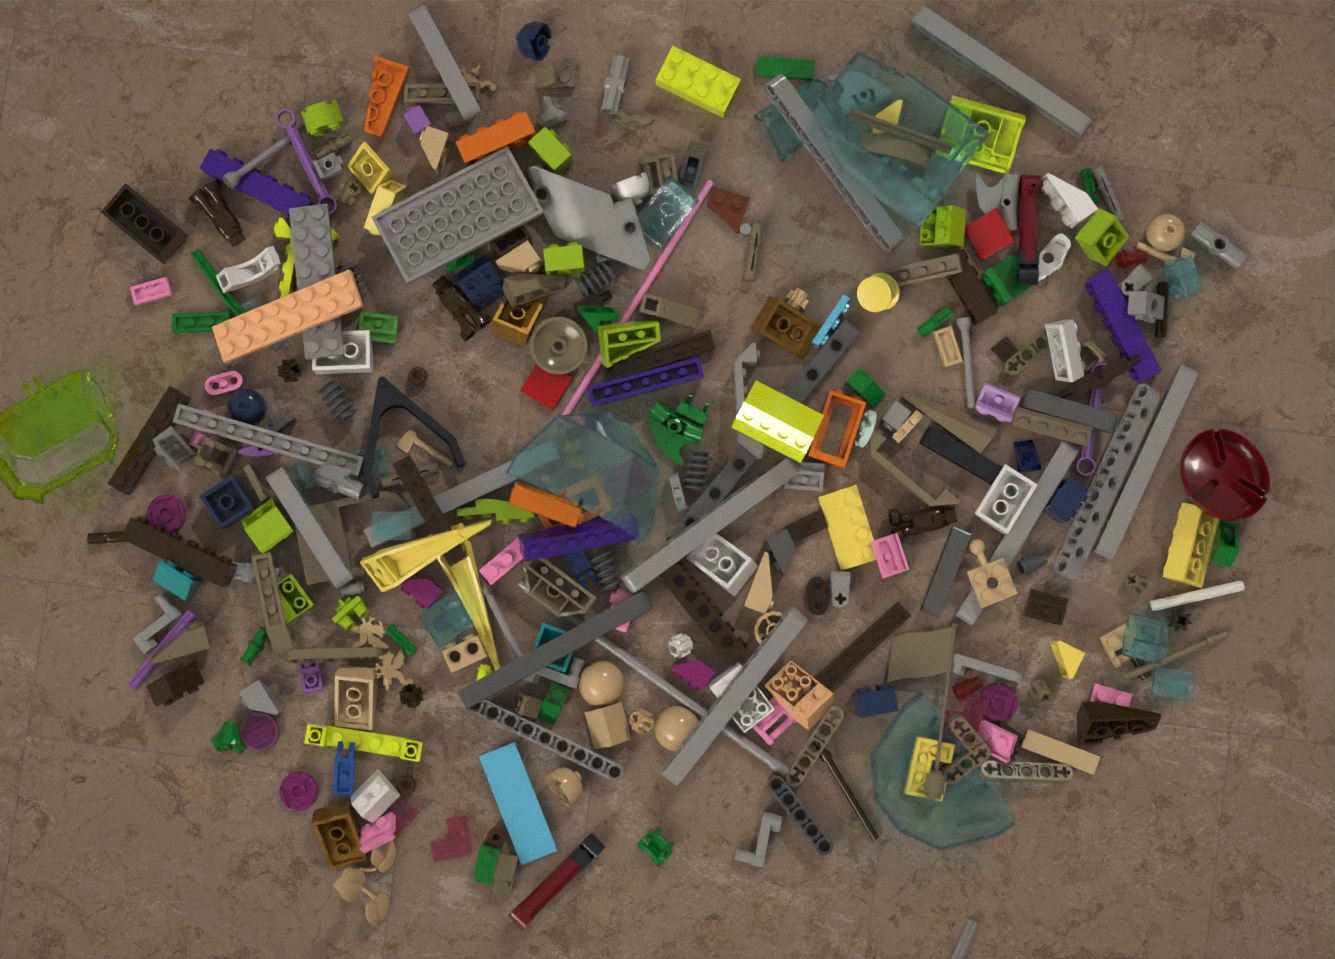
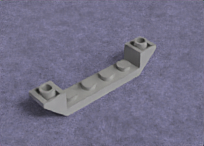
(746, 359)

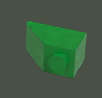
(865, 387)
(1226, 544)
(486, 864)

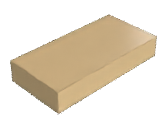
(947, 346)

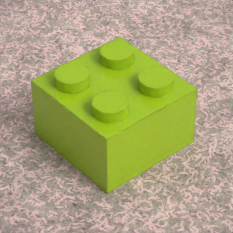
(550, 151)
(1102, 237)
(564, 260)

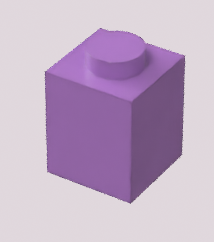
(417, 120)

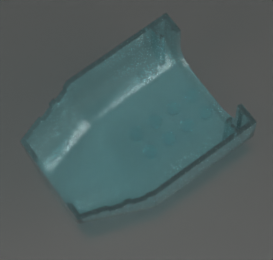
(900, 186)

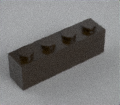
(971, 291)

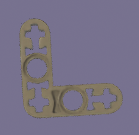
(972, 748)

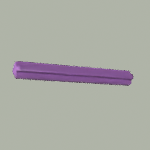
(147, 666)

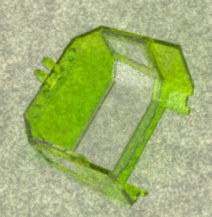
(55, 435)

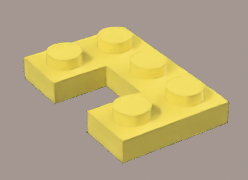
(920, 764)

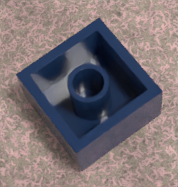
(1065, 500)
(228, 502)
(875, 701)

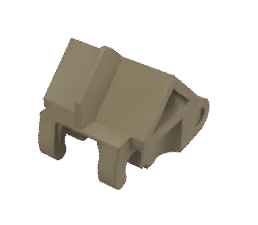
(211, 450)

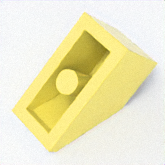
(889, 114)

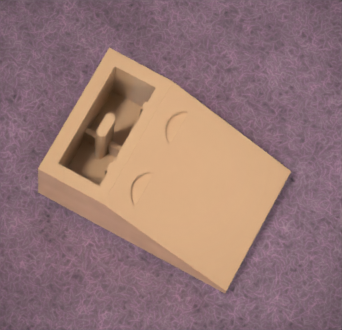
(800, 694)

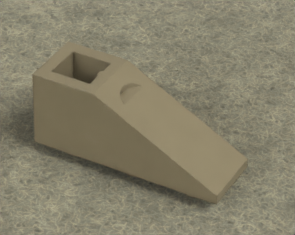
(668, 310)

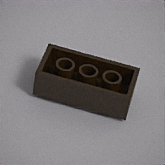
(144, 223)

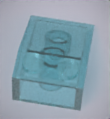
(666, 211)

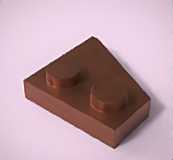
(728, 207)

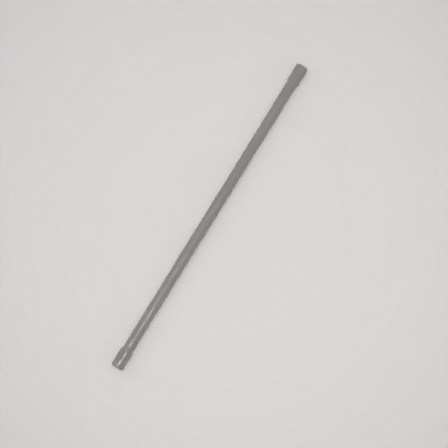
(772, 762)

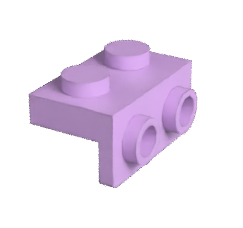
(996, 402)

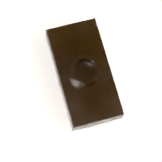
(806, 526)

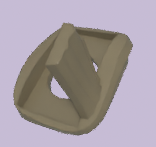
(1100, 355)

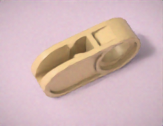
(907, 426)

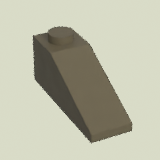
(529, 287)
(187, 641)

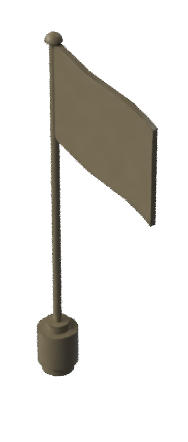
(922, 657)

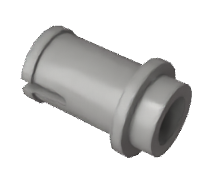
(354, 588)

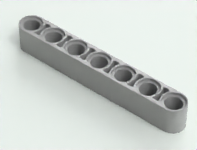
(444, 62)
(310, 527)

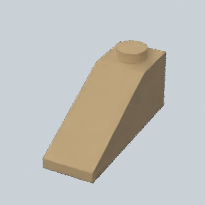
(760, 592)

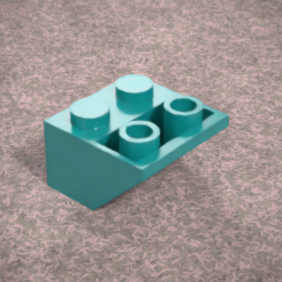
(176, 579)

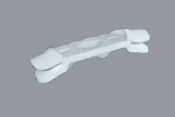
(1058, 248)

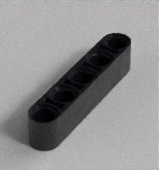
(960, 455)

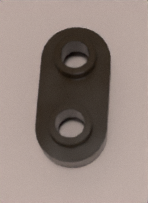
(817, 595)

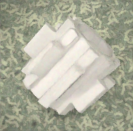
(680, 645)

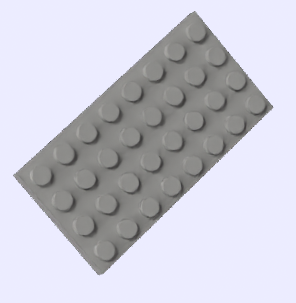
(457, 215)

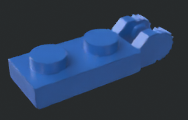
(579, 563)
(344, 770)

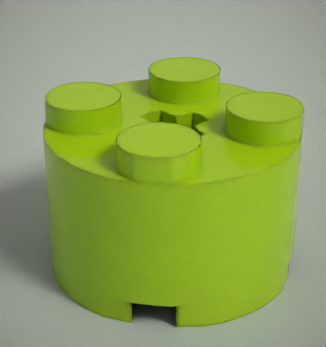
(322, 117)

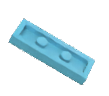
(832, 321)

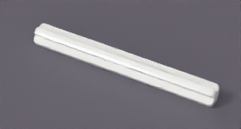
(1197, 595)

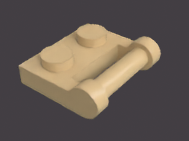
(1112, 642)

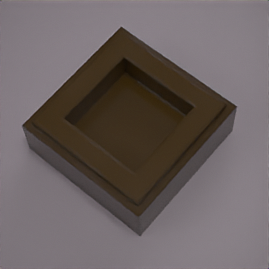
(1004, 349)

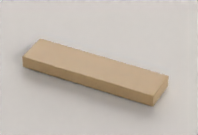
(1060, 751)

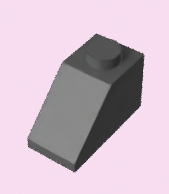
(693, 164)

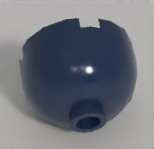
(533, 40)
(247, 406)

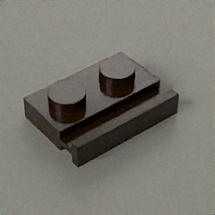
(1046, 607)

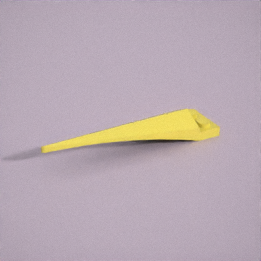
(399, 562)
(468, 587)

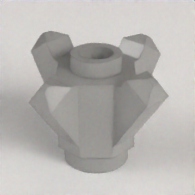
(551, 112)

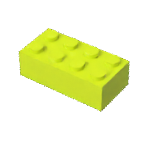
(698, 81)

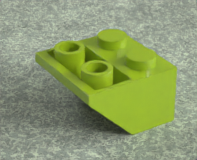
(944, 228)
(267, 525)
(294, 599)

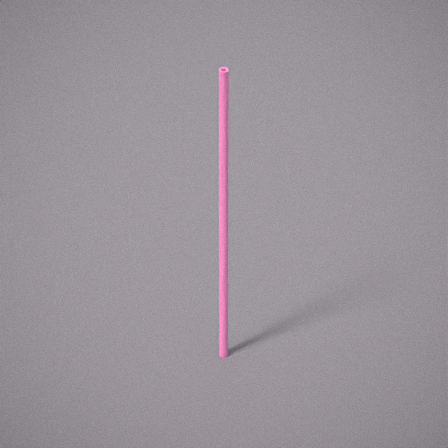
(639, 296)

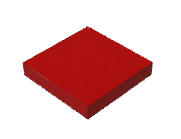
(989, 234)
(546, 387)

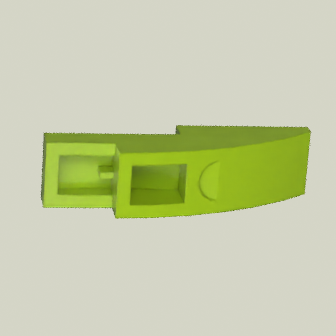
(504, 511)

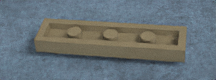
(434, 93)
(926, 269)
(1052, 426)

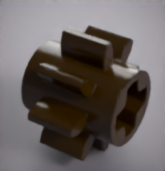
(289, 370)
(1174, 617)
(411, 695)

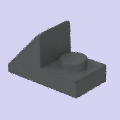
(280, 421)

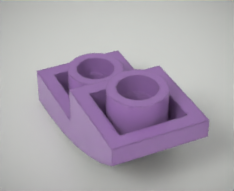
(253, 451)
(311, 677)

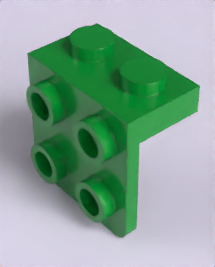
(1003, 280)

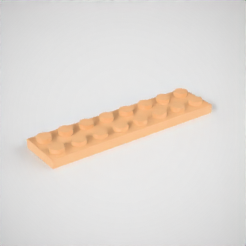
(287, 316)

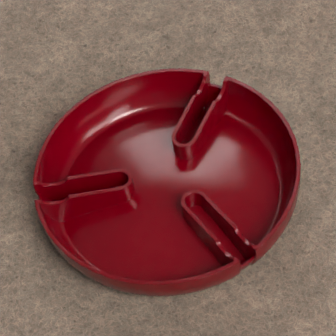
(1224, 475)

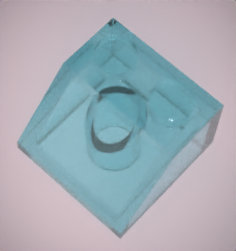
(446, 620)
(1145, 638)

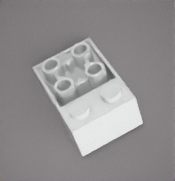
(1070, 201)
(753, 708)

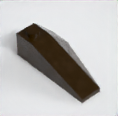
(1106, 720)

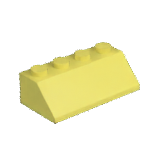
(848, 527)
(1191, 546)

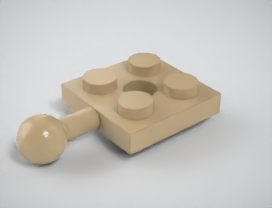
(979, 576)

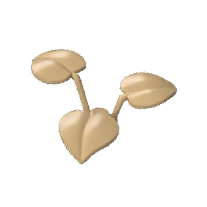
(352, 879)

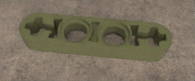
(1031, 346)

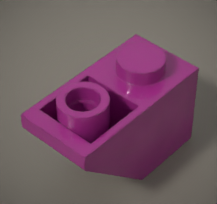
(424, 591)
(695, 672)

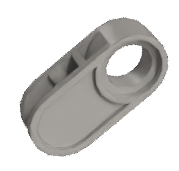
(678, 492)

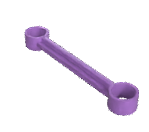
(306, 160)
(1087, 452)

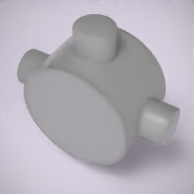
(745, 229)

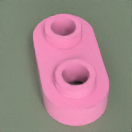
(224, 381)

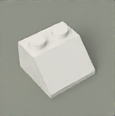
(374, 796)

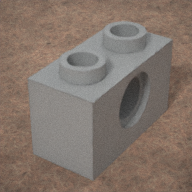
(1146, 306)

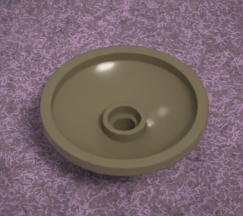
(558, 331)

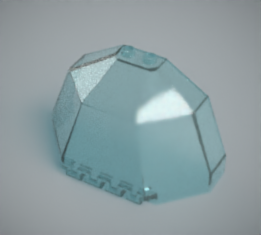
(597, 463)
(969, 809)

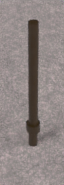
(826, 757)

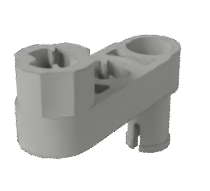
(145, 639)
(570, 679)
(768, 823)

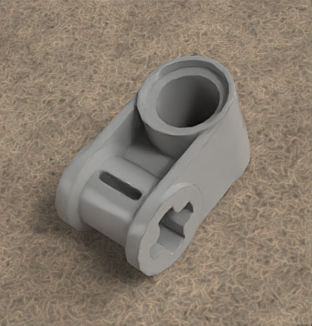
(1135, 280)
(839, 585)

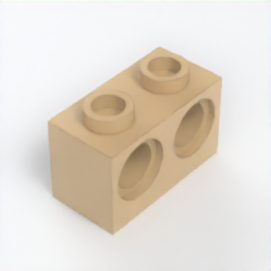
(466, 657)

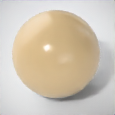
(601, 683)
(674, 726)

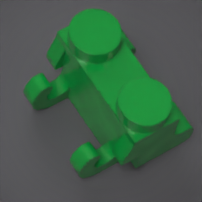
(692, 411)
(656, 846)

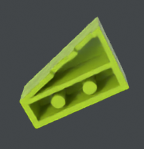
(626, 338)

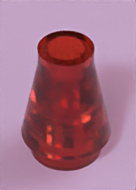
(1129, 258)
(966, 687)

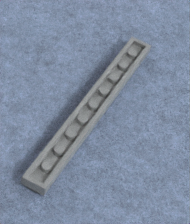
(266, 439)

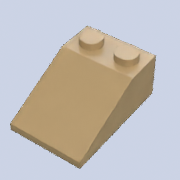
(355, 697)

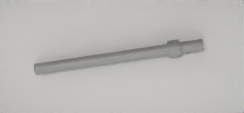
(487, 592)

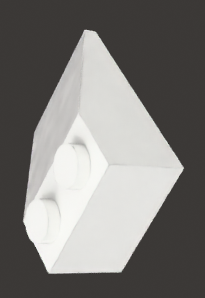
(723, 563)

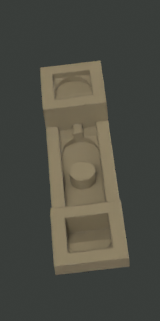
(896, 148)

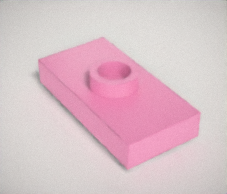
(151, 291)

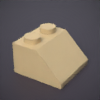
(436, 147)
(520, 260)

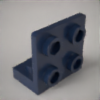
(480, 283)

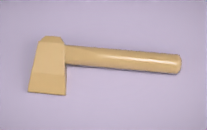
(1161, 255)
(411, 438)

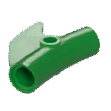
(672, 439)

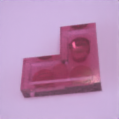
(972, 711)
(458, 842)

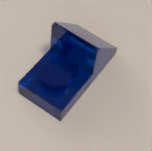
(1026, 456)

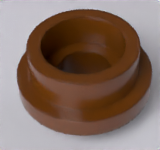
(413, 372)
(400, 784)
(496, 830)

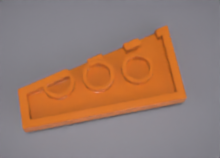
(386, 88)

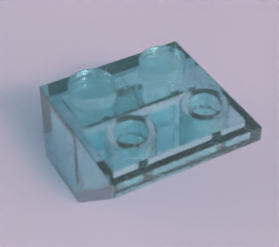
(1183, 277)

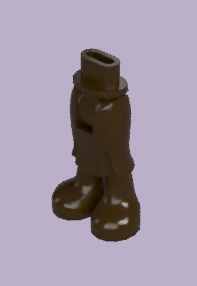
(220, 214)
(459, 306)
(921, 521)

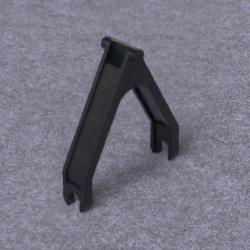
(388, 398)

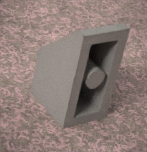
(259, 698)

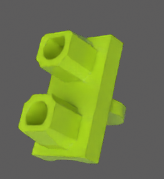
(348, 609)

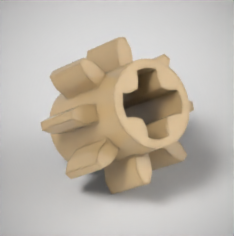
(797, 299)
(641, 721)

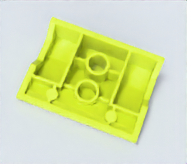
(1004, 130)
(778, 421)

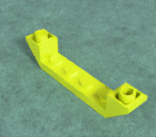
(283, 232)
(364, 741)

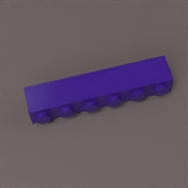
(254, 184)
(1122, 326)
(645, 382)
(570, 539)

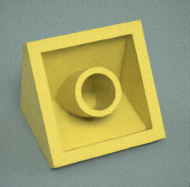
(369, 168)
(1067, 658)

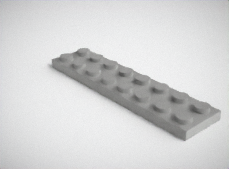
(314, 264)

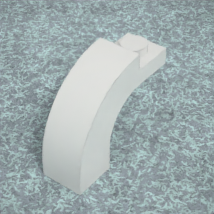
(250, 271)

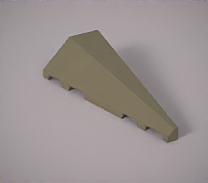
(969, 429)

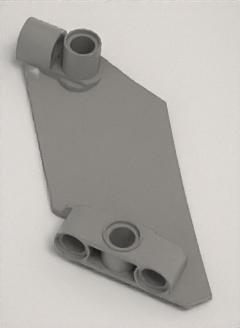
(590, 217)

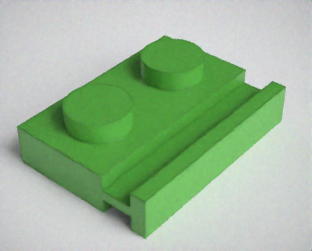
(382, 327)

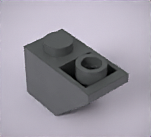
(782, 548)

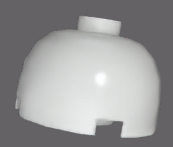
(633, 187)

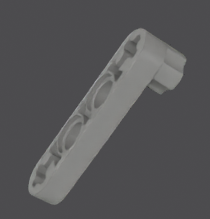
(960, 663)

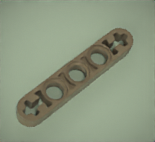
(334, 655)
(808, 752)
(1017, 775)

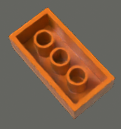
(512, 132)

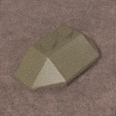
(555, 589)

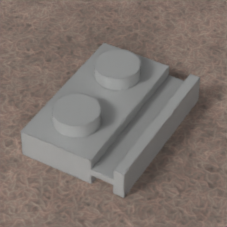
(808, 479)

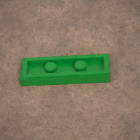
(790, 68)
(198, 321)

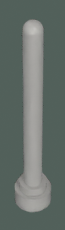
(232, 178)
(964, 325)

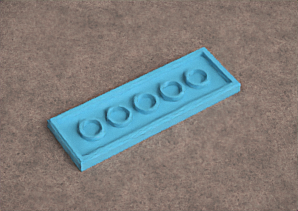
(518, 803)

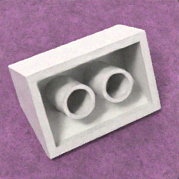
(1065, 350)
(357, 356)
(1005, 499)

